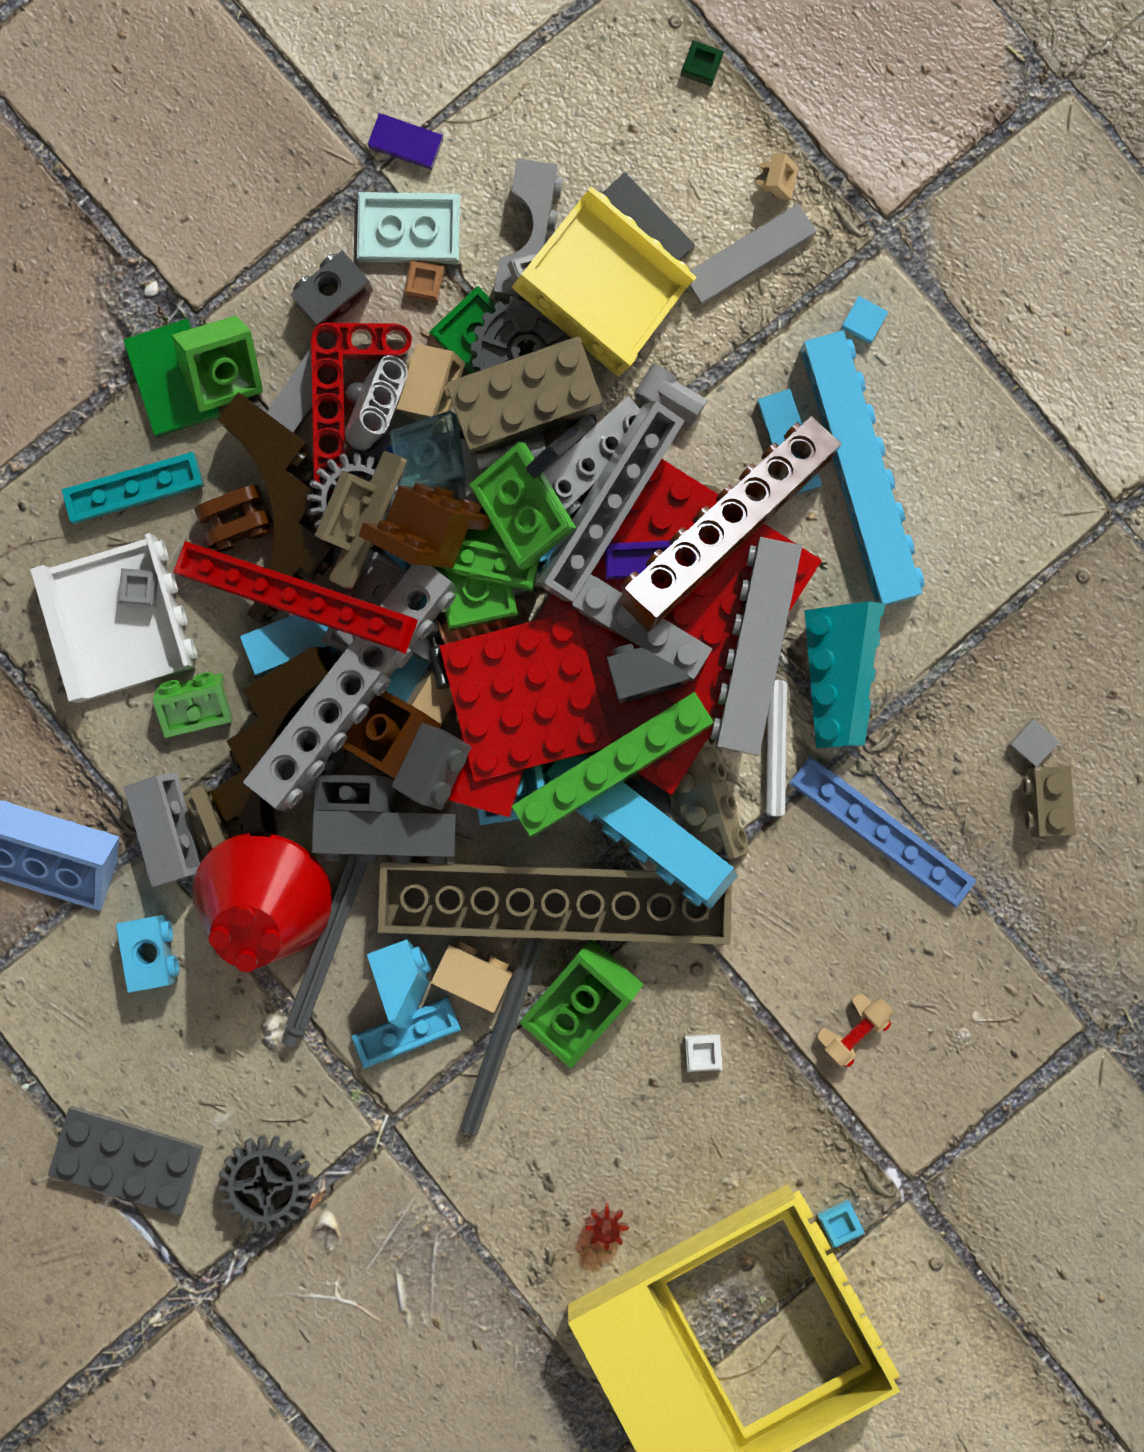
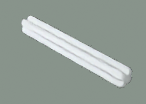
(776, 750)

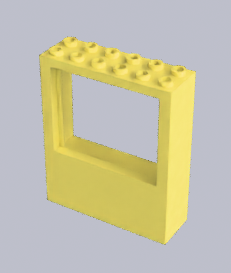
(662, 1375)

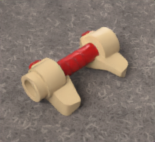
(873, 1016)

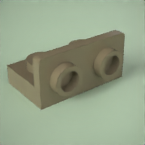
(1049, 801)
(206, 823)

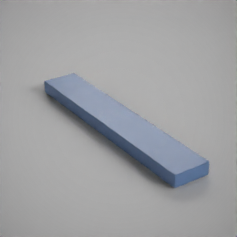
(882, 832)

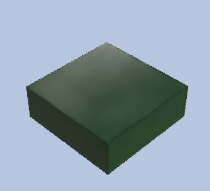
(702, 63)

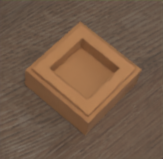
(424, 281)

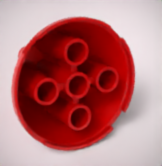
(261, 899)

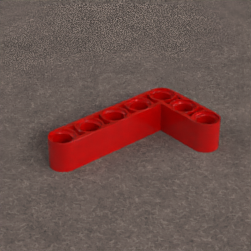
(334, 392)

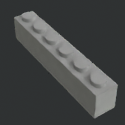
(609, 501)
(757, 647)

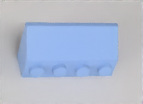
(56, 856)

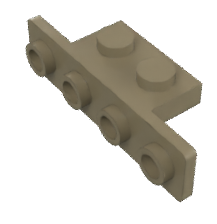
(349, 507)
(708, 803)

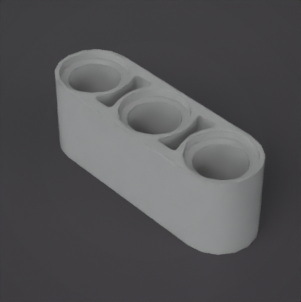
(376, 403)

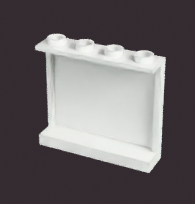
(108, 643)

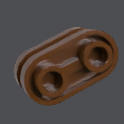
(251, 525)

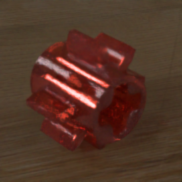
(599, 1218)

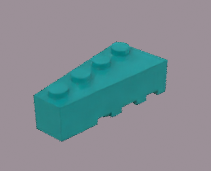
(841, 670)

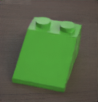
(581, 1003)

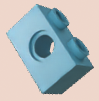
(137, 970)

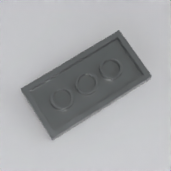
(125, 1160)

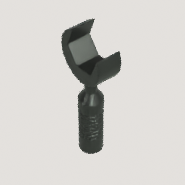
(436, 659)

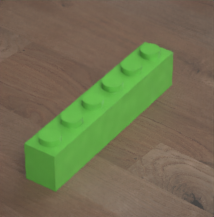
(613, 765)

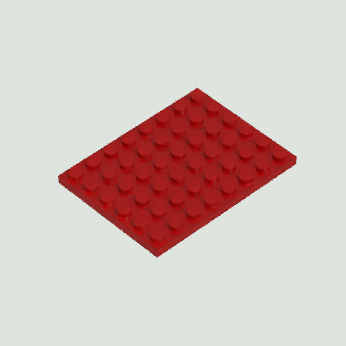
(707, 613)

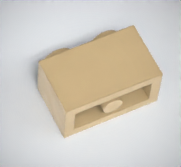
(425, 386)
(472, 976)

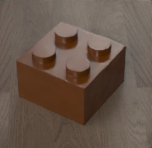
(386, 732)

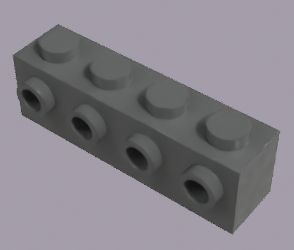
(383, 834)

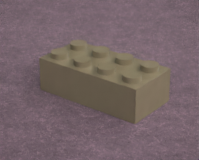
(525, 396)

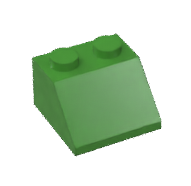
(218, 362)

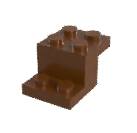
(425, 525)

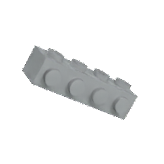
(585, 460)

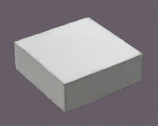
(703, 1053)

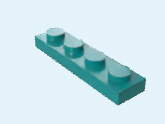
(132, 487)

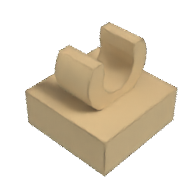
(781, 176)

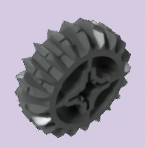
(236, 1186)

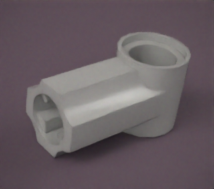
(663, 387)

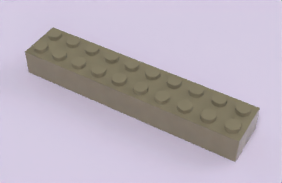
(545, 904)

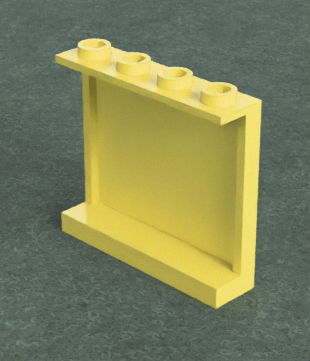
(604, 281)

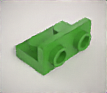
(192, 704)

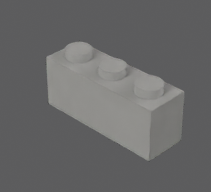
(163, 828)

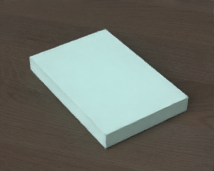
(408, 228)

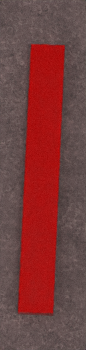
(296, 597)

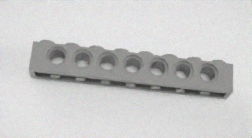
(332, 692)

